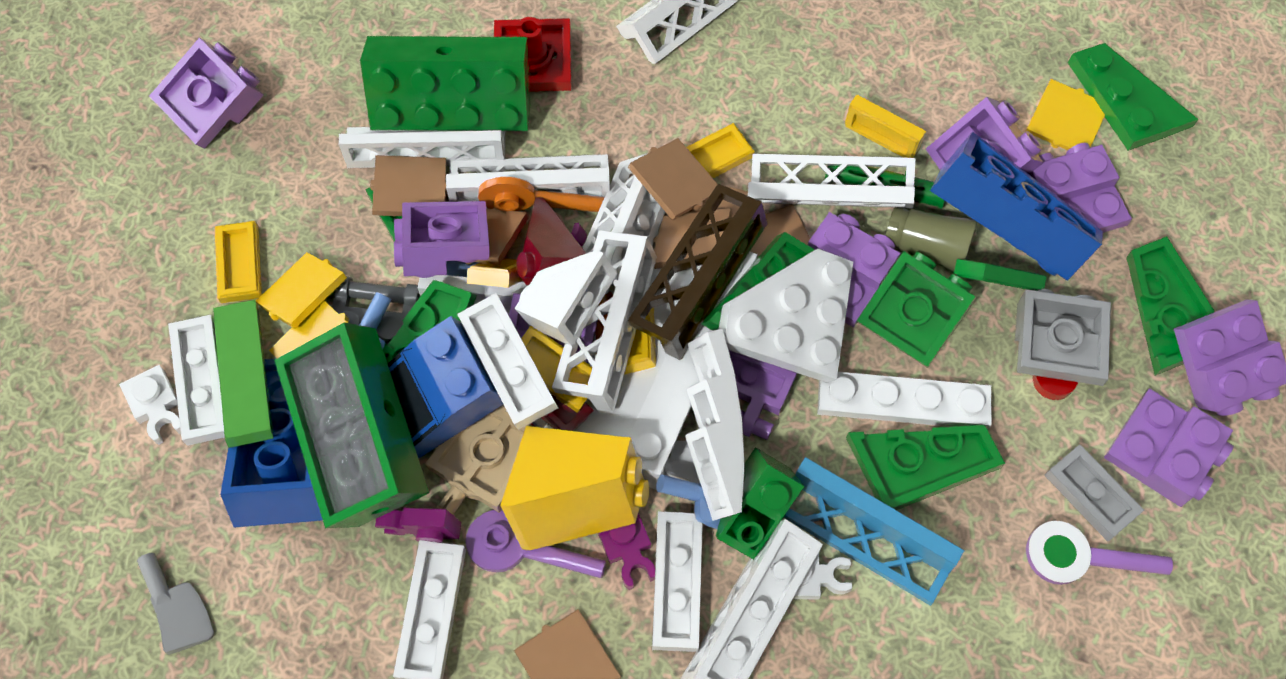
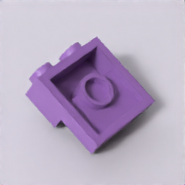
(206, 91)
(996, 126)
(1086, 183)
(439, 233)
(870, 256)
(1231, 358)
(1170, 448)

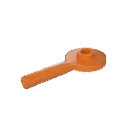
(517, 194)

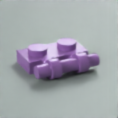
(763, 387)

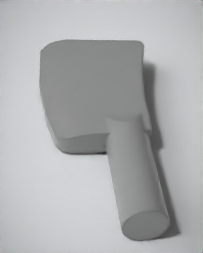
(179, 610)

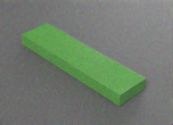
(242, 374)

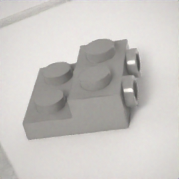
(1063, 336)

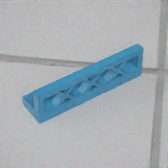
(881, 520)

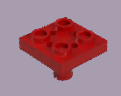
(544, 41)

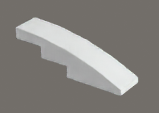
(719, 440)

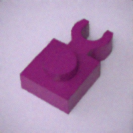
(423, 523)
(626, 545)

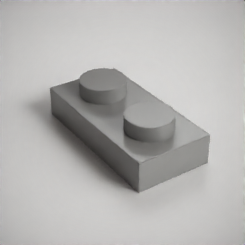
(1094, 492)

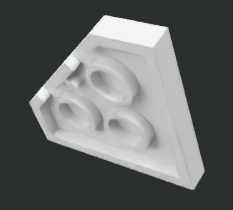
(794, 316)

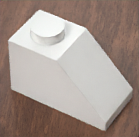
(566, 295)

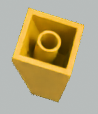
(572, 486)

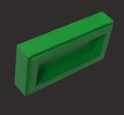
(999, 275)

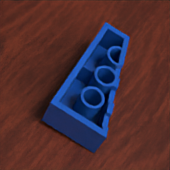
(1016, 207)

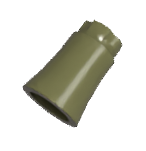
(933, 235)

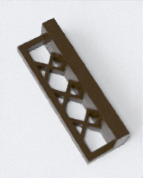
(713, 276)

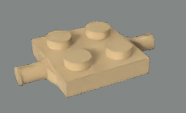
(478, 461)

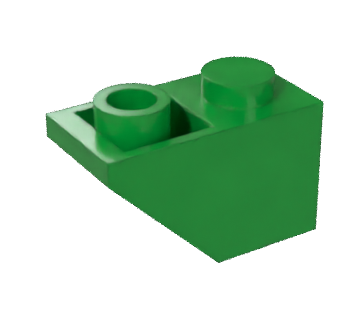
(766, 498)

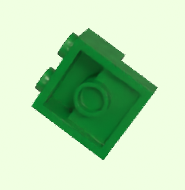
(917, 307)

